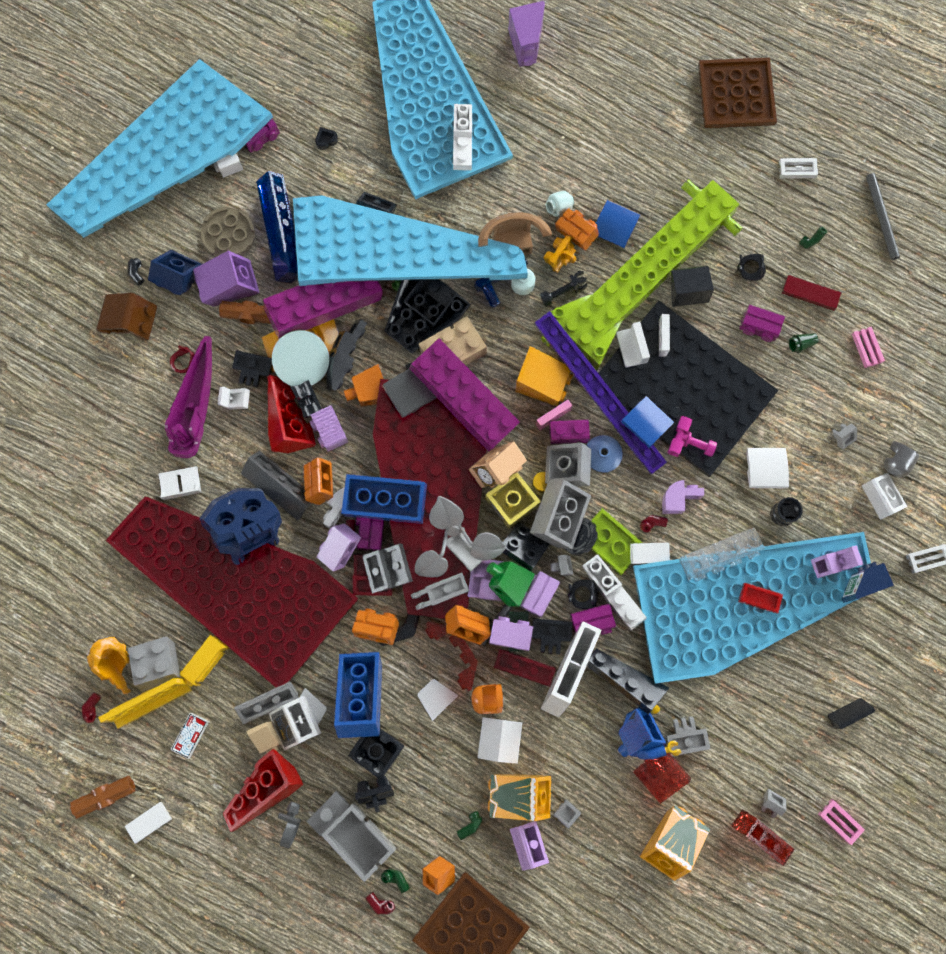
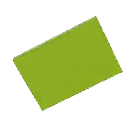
(613, 542)

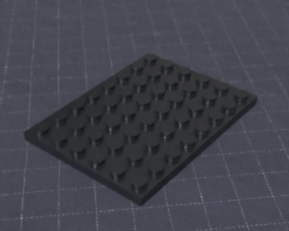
(692, 382)

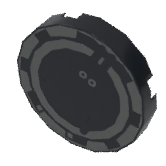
(585, 539)

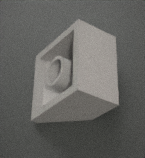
(569, 463)

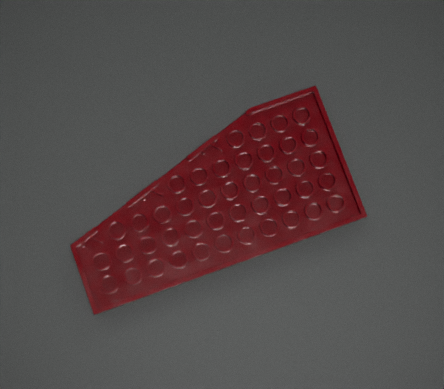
(265, 610)

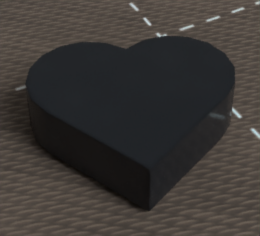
(325, 138)

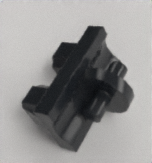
(306, 398)
(374, 797)

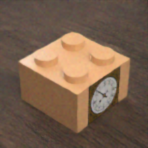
(498, 465)

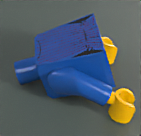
(642, 736)

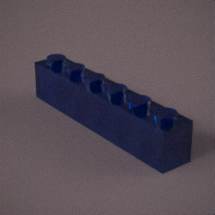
(278, 226)

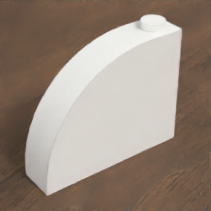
(571, 670)

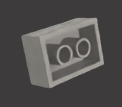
(560, 513)

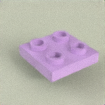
(479, 582)

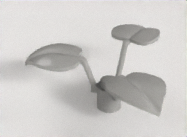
(449, 516)

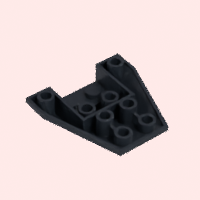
(422, 311)

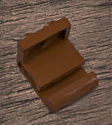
(127, 314)

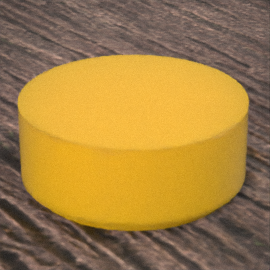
(539, 482)

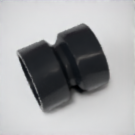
(786, 511)

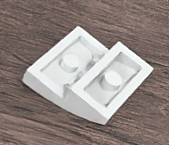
(767, 468)

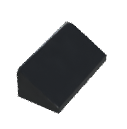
(374, 202)
(850, 713)

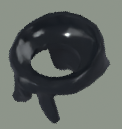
(759, 258)
(594, 595)

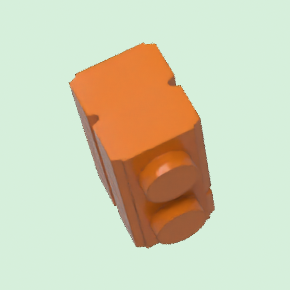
(580, 230)
(318, 481)
(467, 625)
(375, 626)

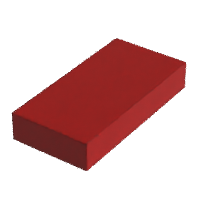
(760, 598)

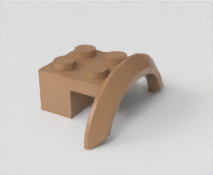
(513, 230)

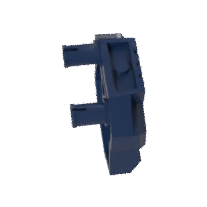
(241, 522)

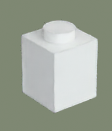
(228, 165)

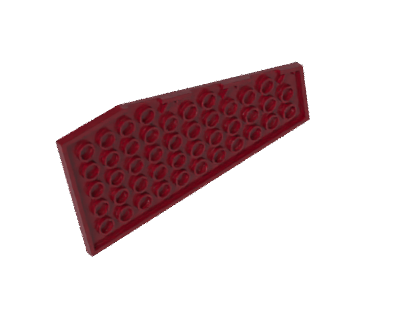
(437, 451)

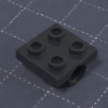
(524, 546)

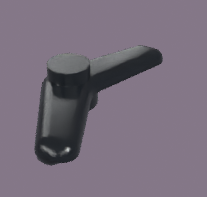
(407, 630)

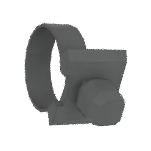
(292, 825)

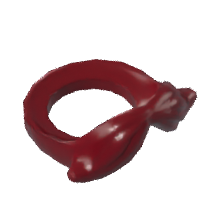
(182, 350)

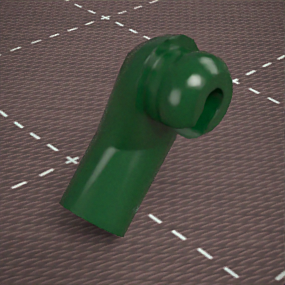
(816, 238)
(471, 828)
(396, 877)

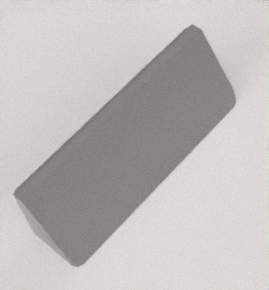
(266, 702)

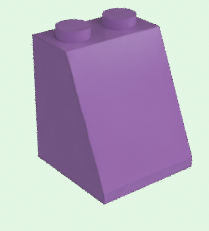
(526, 31)
(225, 279)

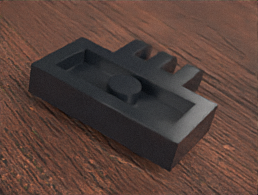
(252, 367)
(551, 633)

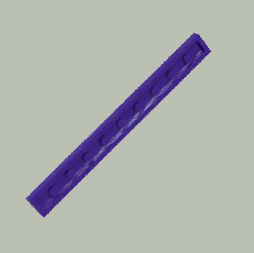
(597, 389)

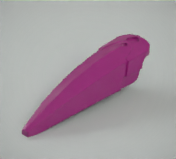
(190, 406)

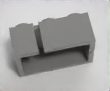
(359, 842)

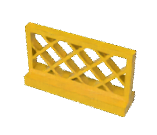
(146, 702)

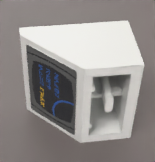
(294, 723)

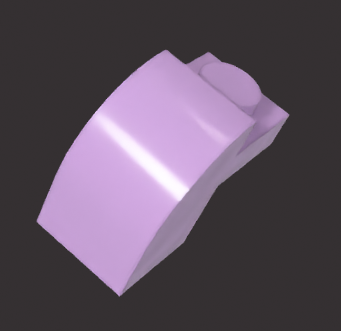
(674, 497)
(837, 562)

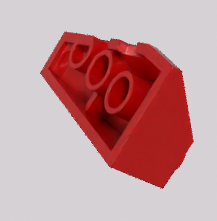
(285, 421)
(267, 786)

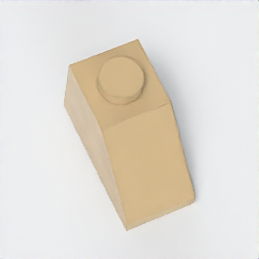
(264, 737)

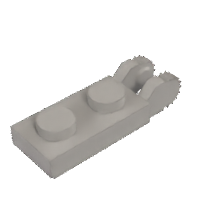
(442, 591)

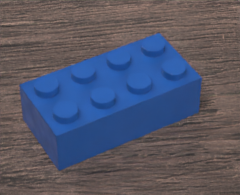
(384, 499)
(358, 695)

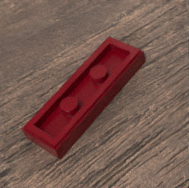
(811, 292)
(524, 667)

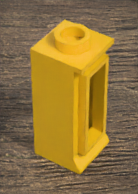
(203, 661)

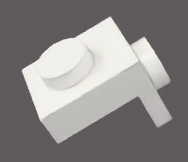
(233, 398)

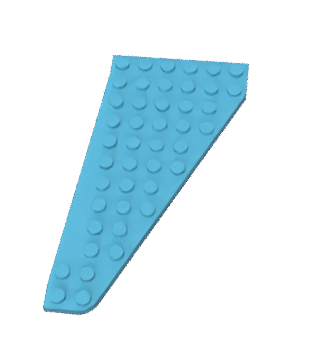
(365, 244)

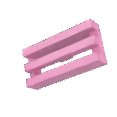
(868, 333)
(554, 414)
(854, 835)

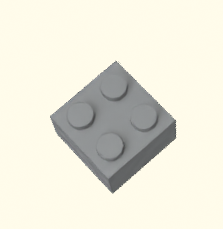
(153, 663)

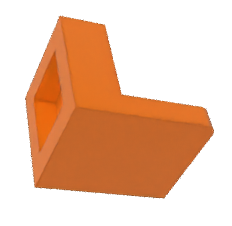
(438, 875)

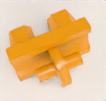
(563, 254)

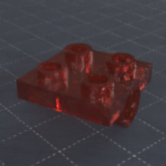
(662, 776)

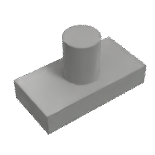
(328, 813)

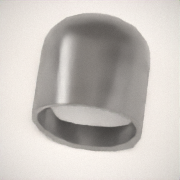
(902, 462)

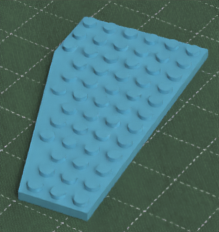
(420, 89)

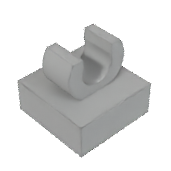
(846, 436)
(563, 566)
(774, 802)

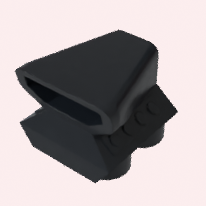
(376, 753)

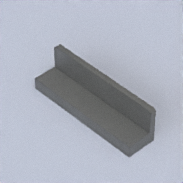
(276, 484)

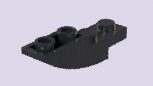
(339, 360)

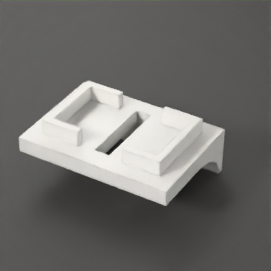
(170, 485)

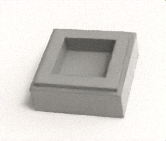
(567, 813)

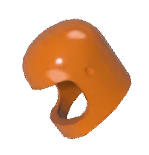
(487, 699)

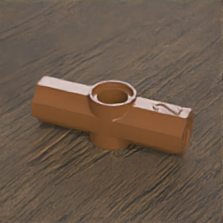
(246, 312)
(102, 797)

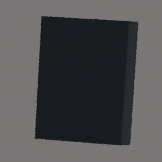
(691, 286)

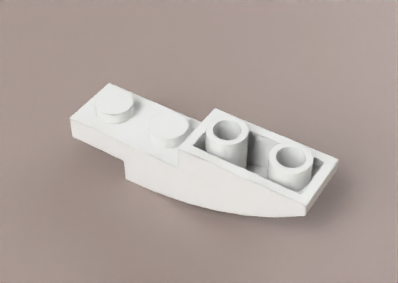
(462, 137)
(613, 592)

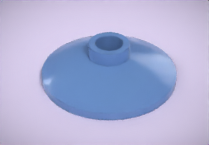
(608, 462)

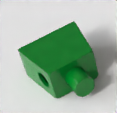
(509, 582)

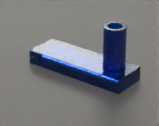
(485, 285)

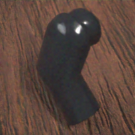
(133, 265)

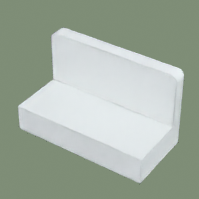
(633, 345)

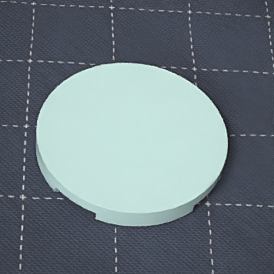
(300, 358)

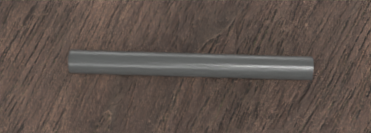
(883, 216)

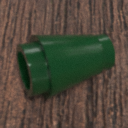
(802, 342)

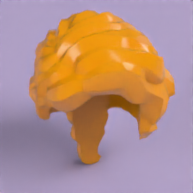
(107, 661)

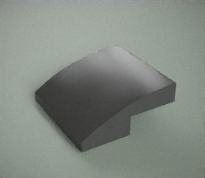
(408, 393)
(387, 568)

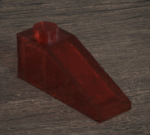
(762, 837)

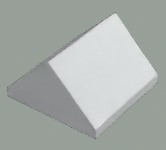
(884, 496)
(500, 740)

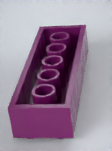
(319, 303)
(464, 394)

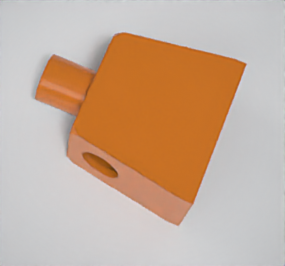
(365, 386)

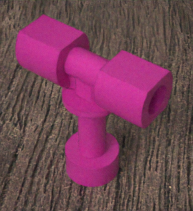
(684, 438)

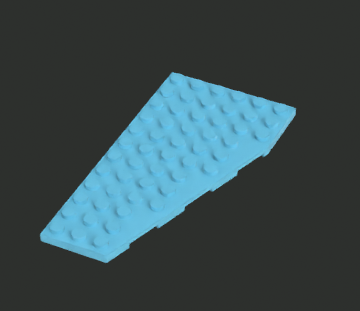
(168, 144)
(703, 627)

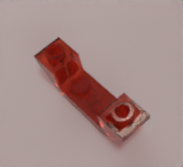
(467, 676)

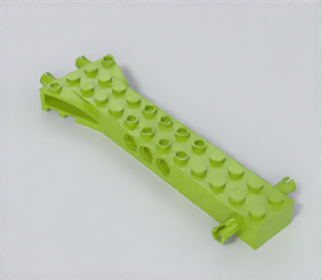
(597, 317)

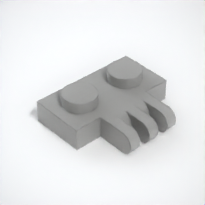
(688, 737)

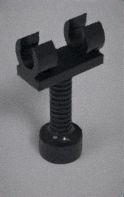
(573, 284)

